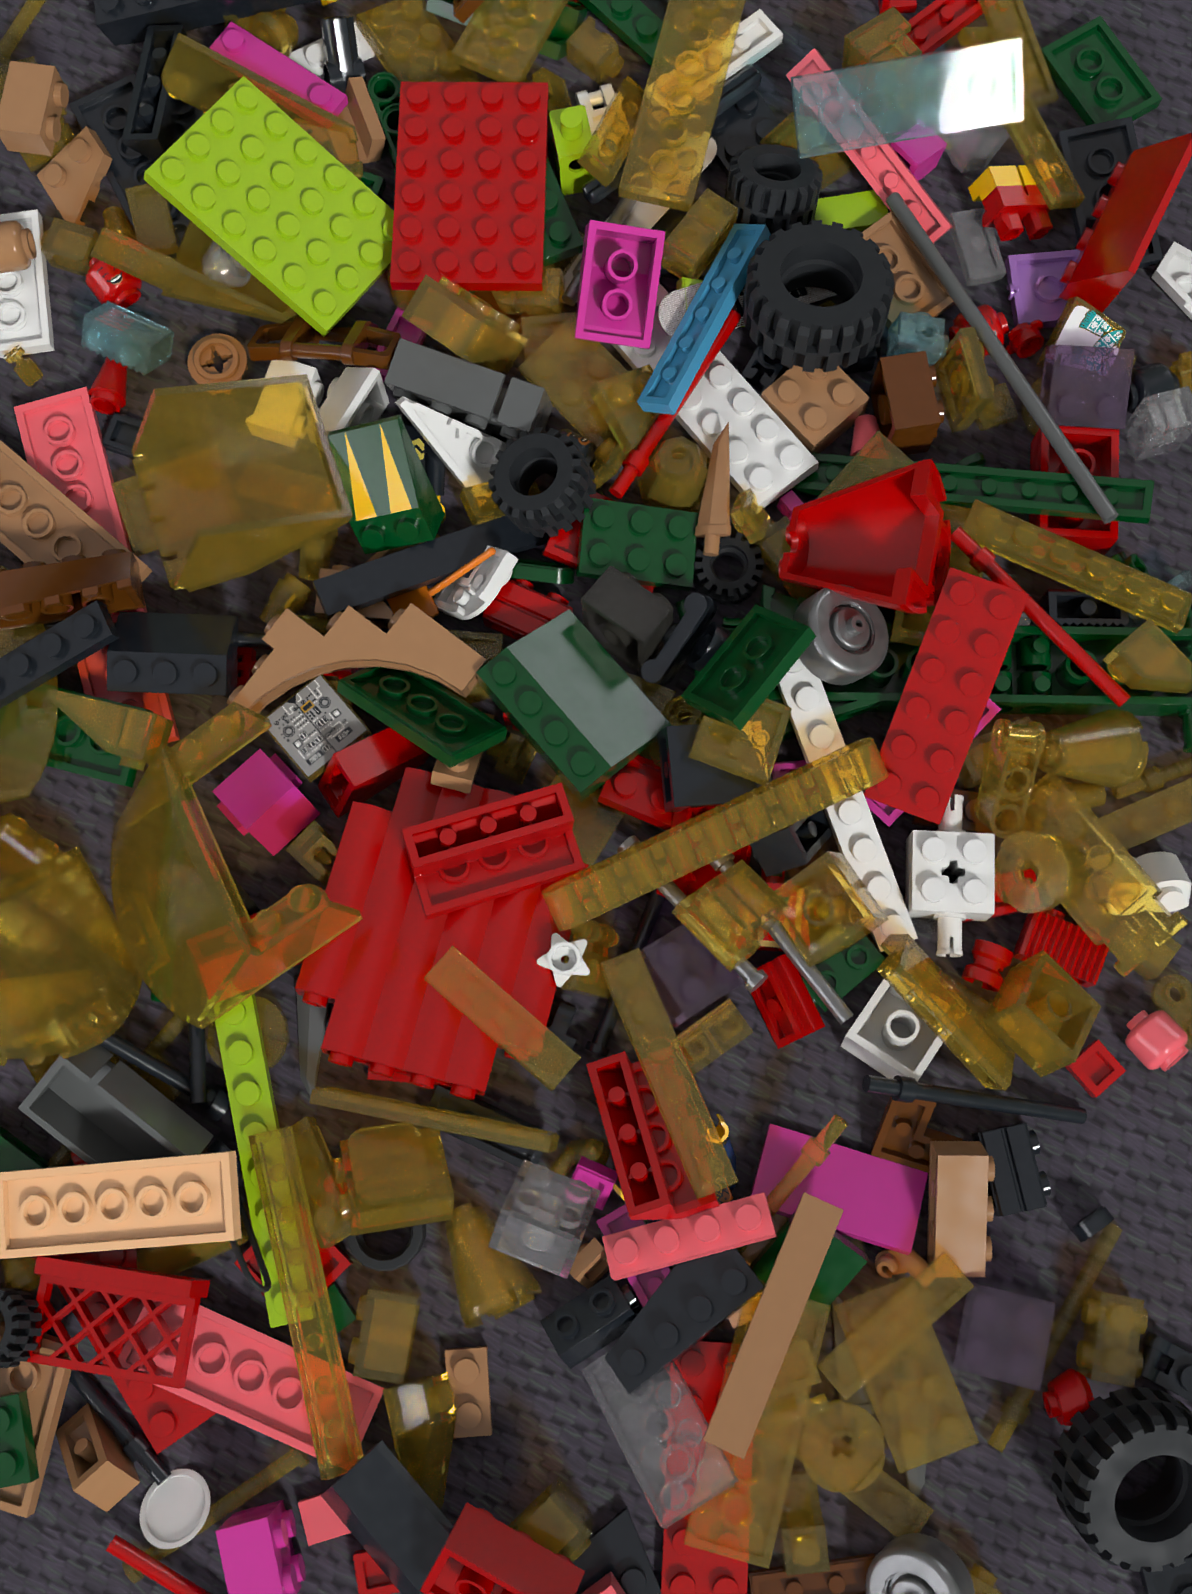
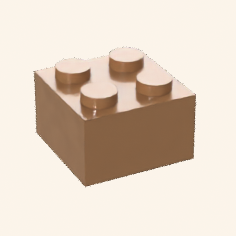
(816, 404)

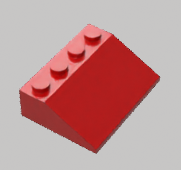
(1125, 221)

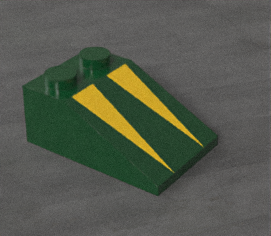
(385, 485)

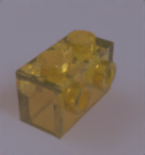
(1111, 1337)

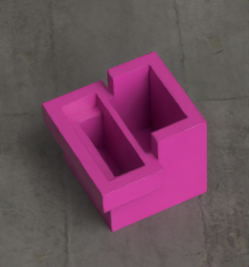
(265, 801)

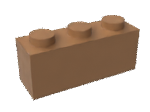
(960, 1204)

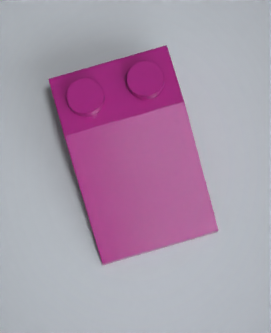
(618, 284)

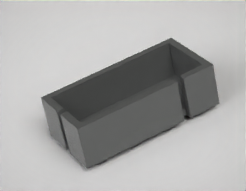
(467, 391)
(110, 1112)

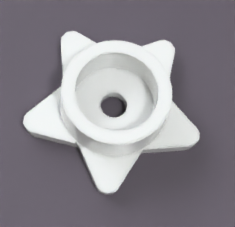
(560, 948)

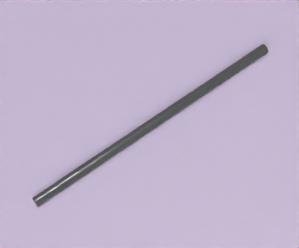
(1003, 360)

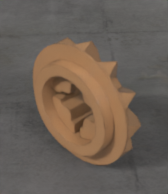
(227, 348)

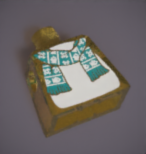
(1084, 326)

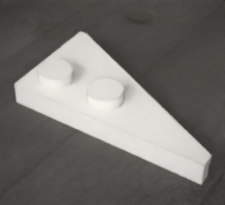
(460, 447)

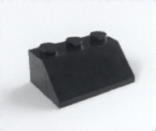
(174, 654)

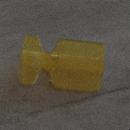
(25, 368)

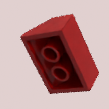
(495, 1559)

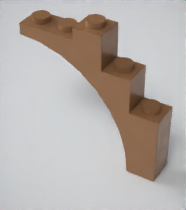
(352, 641)

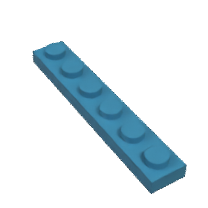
(702, 320)

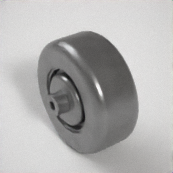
(848, 637)
(918, 1566)

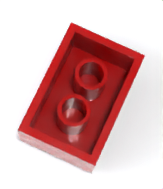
(1100, 454)

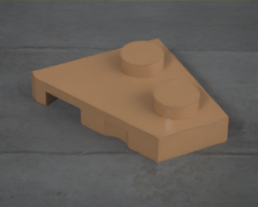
(76, 174)

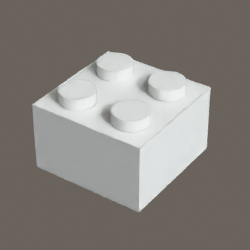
(892, 1036)

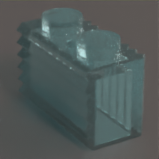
(126, 338)

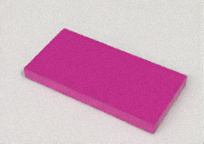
(877, 1195)

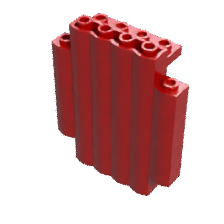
(378, 966)

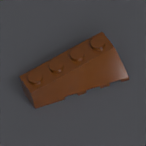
(57, 590)

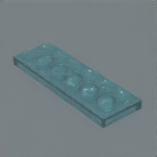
(908, 97)

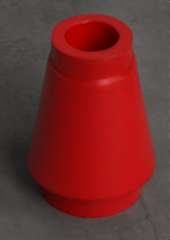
(109, 387)

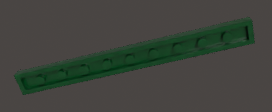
(1013, 490)

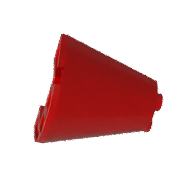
(875, 537)

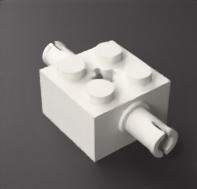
(930, 893)

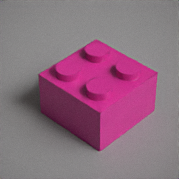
(260, 1551)

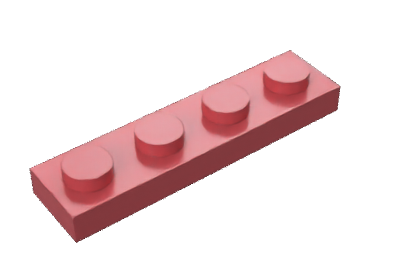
(689, 1238)

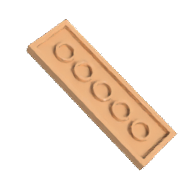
(120, 1205)

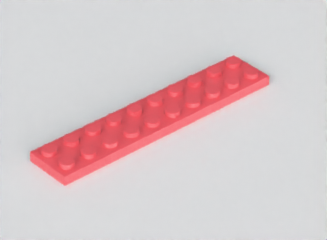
(67, 449)

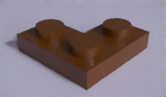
(905, 1135)

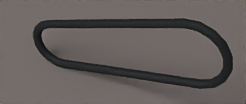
(257, 1252)

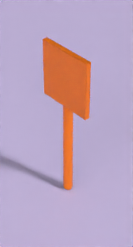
(422, 596)

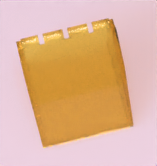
(236, 476)

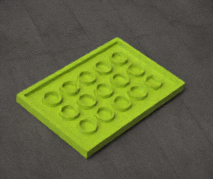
(278, 205)

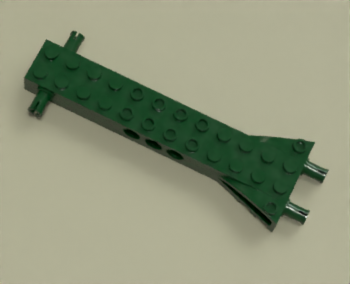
(1031, 680)

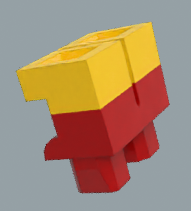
(1011, 202)

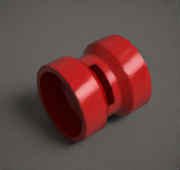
(988, 962)

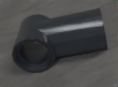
(340, 51)

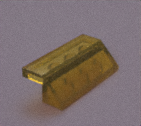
(946, 1011)

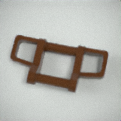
(302, 341)

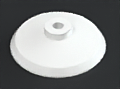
(175, 1509)

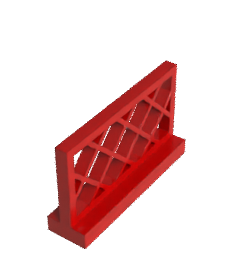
(131, 1284)

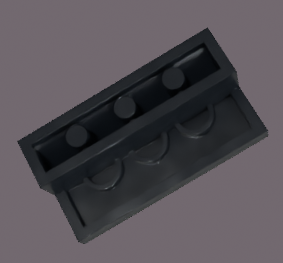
(153, 115)
(390, 1517)

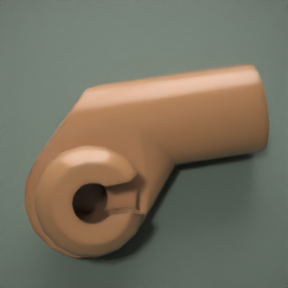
(892, 1263)

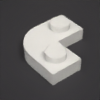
(472, 595)

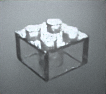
(544, 1218)

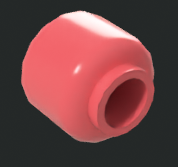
(1156, 1040)

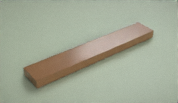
(773, 1326)

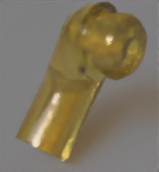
(571, 1154)

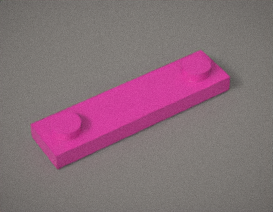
(274, 66)

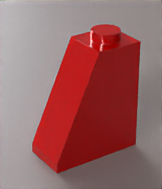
(368, 768)

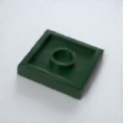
(837, 1270)

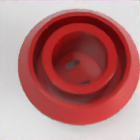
(1067, 1396)

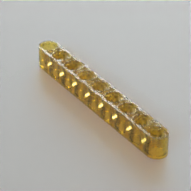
(714, 834)

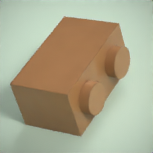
(32, 108)

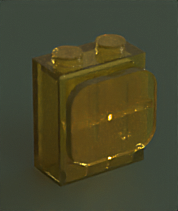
(393, 1178)

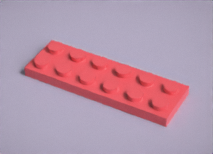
(246, 1376)

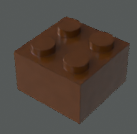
(906, 401)

